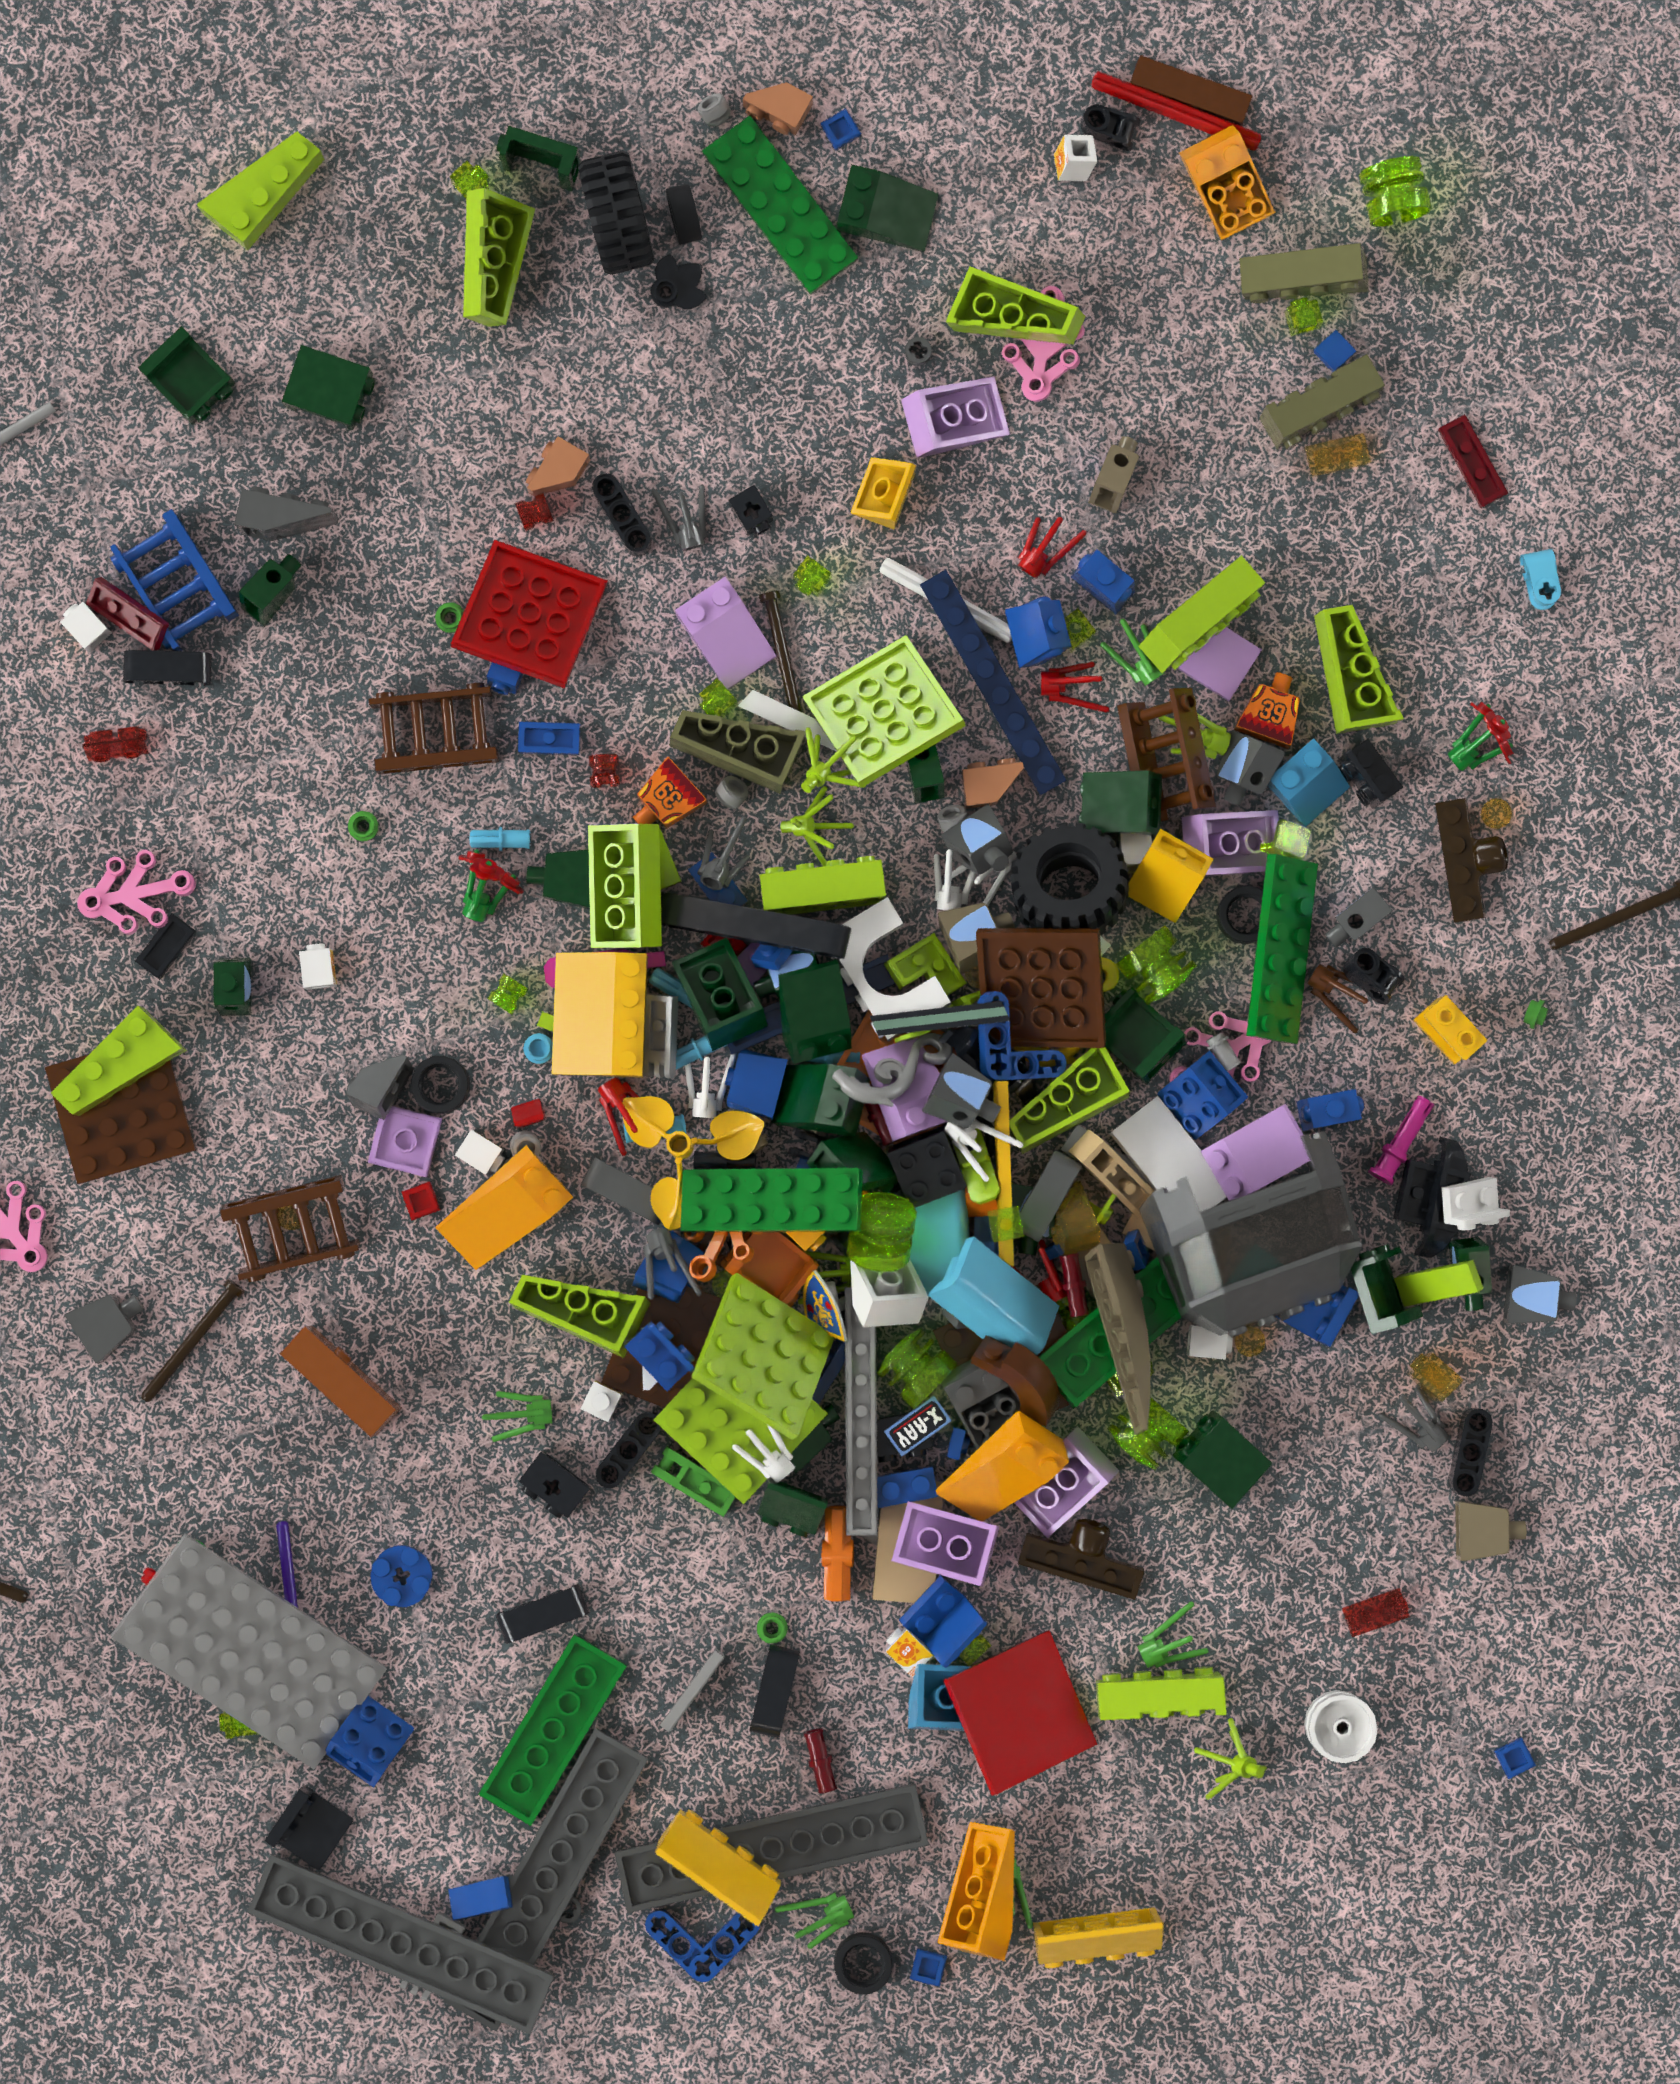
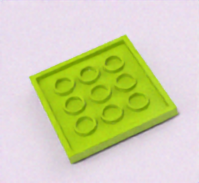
(888, 706)
(763, 1356)
(710, 1427)

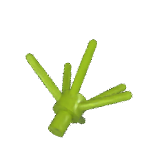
(820, 771)
(804, 825)
(1241, 1764)

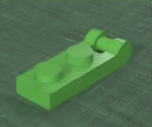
(694, 1481)

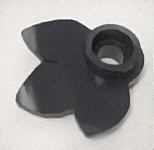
(681, 281)

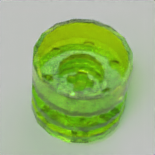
(1394, 189)
(1156, 965)
(885, 1233)
(916, 1368)
(1160, 1427)

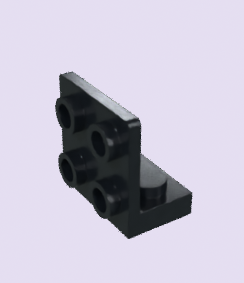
(1369, 774)
(926, 1167)
(310, 1827)

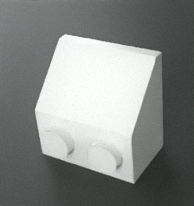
(887, 1296)

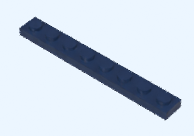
(993, 682)

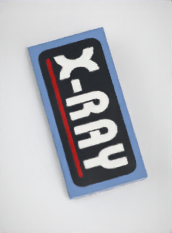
(917, 1426)

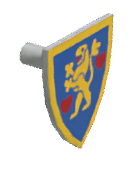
(823, 1305)

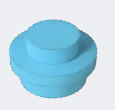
(538, 1048)

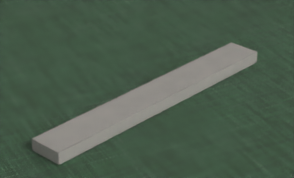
(860, 1424)

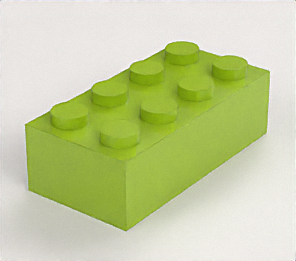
(1203, 616)
(624, 886)
(823, 887)

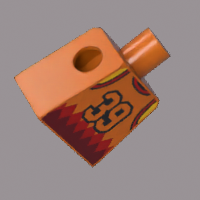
(1271, 713)
(668, 796)

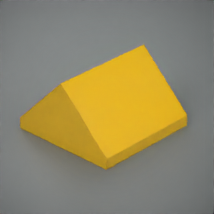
(884, 491)

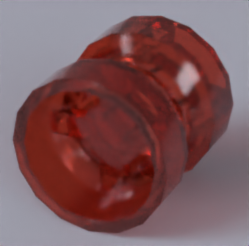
(534, 512)
(604, 763)

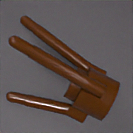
(1324, 980)

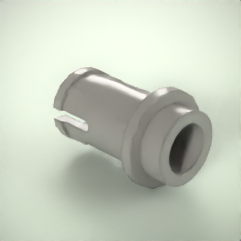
(1223, 1051)

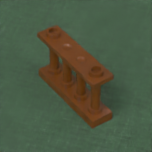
(1141, 747)
(421, 757)
(298, 1198)

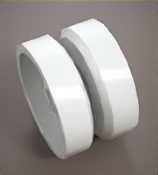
(1322, 1724)

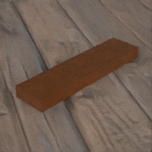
(1191, 90)

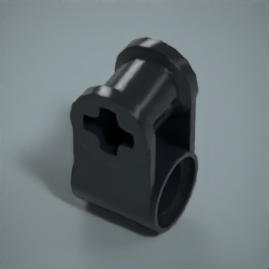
(1112, 127)
(1376, 975)

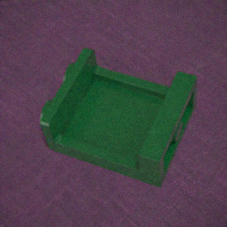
(542, 150)
(187, 376)
(328, 387)
(1122, 801)
(1141, 1036)
(857, 1153)
(1379, 1290)
(1221, 1458)

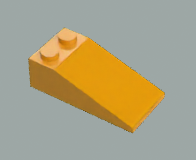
(504, 1209)
(1005, 1468)
(982, 1894)

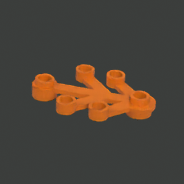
(708, 1259)

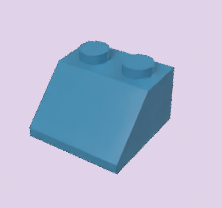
(1308, 782)
(930, 1701)

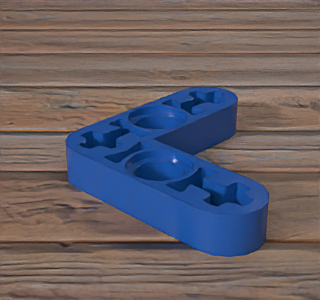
(1008, 1059)
(697, 1951)

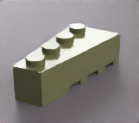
(1304, 273)
(1322, 402)
(739, 747)

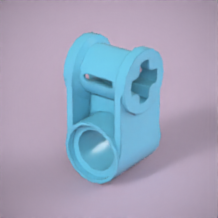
(1539, 574)

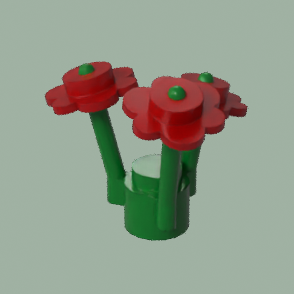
(1465, 753)
(477, 902)

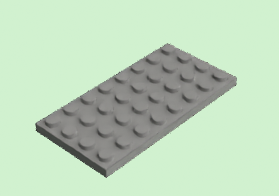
(248, 1651)

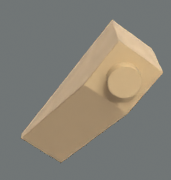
(1111, 1171)

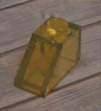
(1076, 1223)
(1434, 1376)

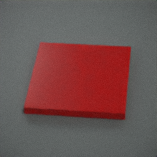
(529, 614)
(1020, 1712)

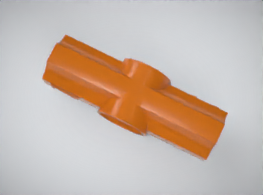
(837, 1555)

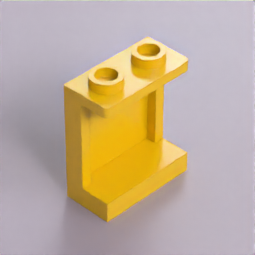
(1168, 875)
(1450, 1029)

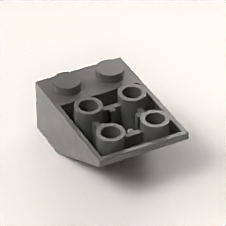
(280, 517)
(980, 1400)

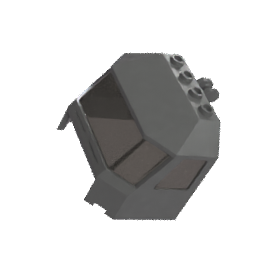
(1257, 1251)

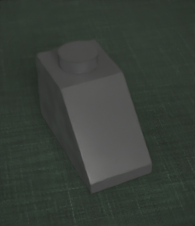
(379, 1085)

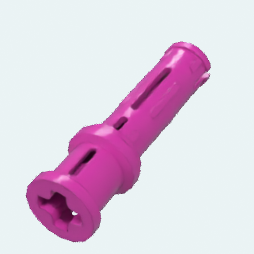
(1395, 1152)

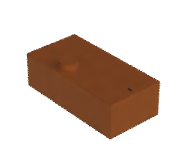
(340, 1380)

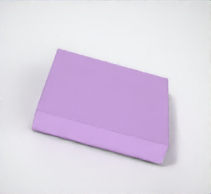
(1222, 663)
(405, 1141)

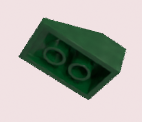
(886, 209)
(720, 994)
(814, 1012)
(815, 1100)
(792, 1507)

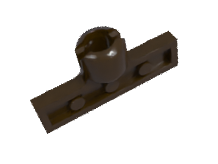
(1467, 859)
(1083, 1559)

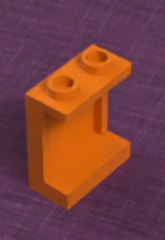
(776, 1265)

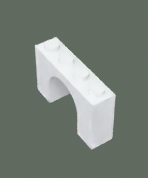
(867, 930)

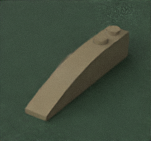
(1125, 1325)

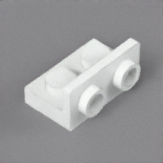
(1472, 1204)

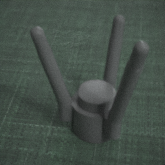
(690, 534)
(715, 873)
(663, 1247)
(1431, 1434)

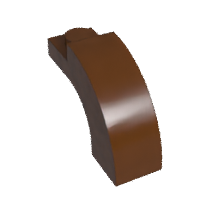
(1024, 1373)

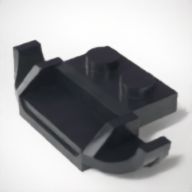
(966, 1043)
(1421, 1196)

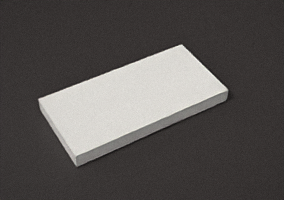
(1167, 1153)

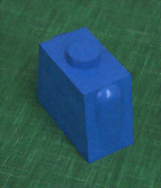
(1104, 580)
(1038, 631)
(755, 1083)
(1330, 1109)
(666, 1282)

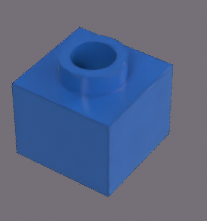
(503, 679)

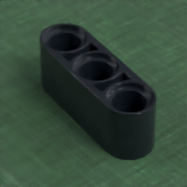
(617, 501)
(167, 666)
(616, 1458)
(1473, 1467)
(542, 1614)
(774, 1691)

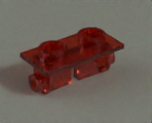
(102, 747)
(1376, 1612)

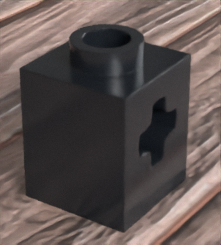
(753, 499)

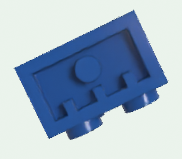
(1202, 1095)
(1325, 1321)
(659, 1355)
(944, 1621)
(369, 1740)

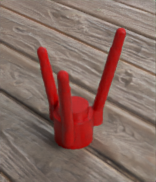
(1034, 561)
(1055, 681)
(613, 1094)
(1051, 1286)

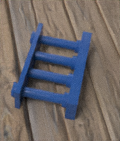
(187, 556)

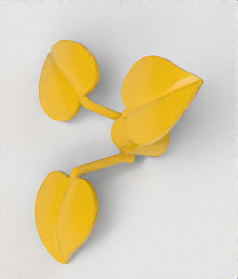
(734, 1134)

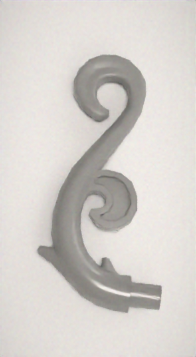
(886, 1067)

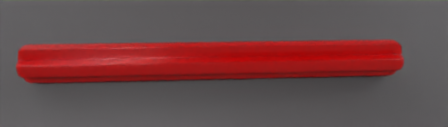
(1170, 108)

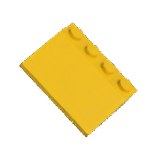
(599, 1014)
(719, 1866)
(1098, 1936)

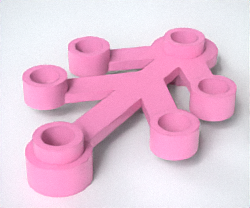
(1042, 353)
(131, 893)
(1236, 1044)
(10, 1230)

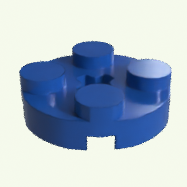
(417, 1583)

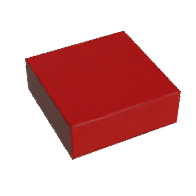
(421, 1201)

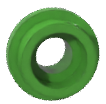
(442, 611)
(356, 819)
(1535, 1013)
(765, 1635)

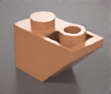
(781, 105)
(560, 468)
(988, 784)

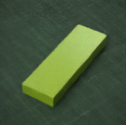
(1438, 1283)

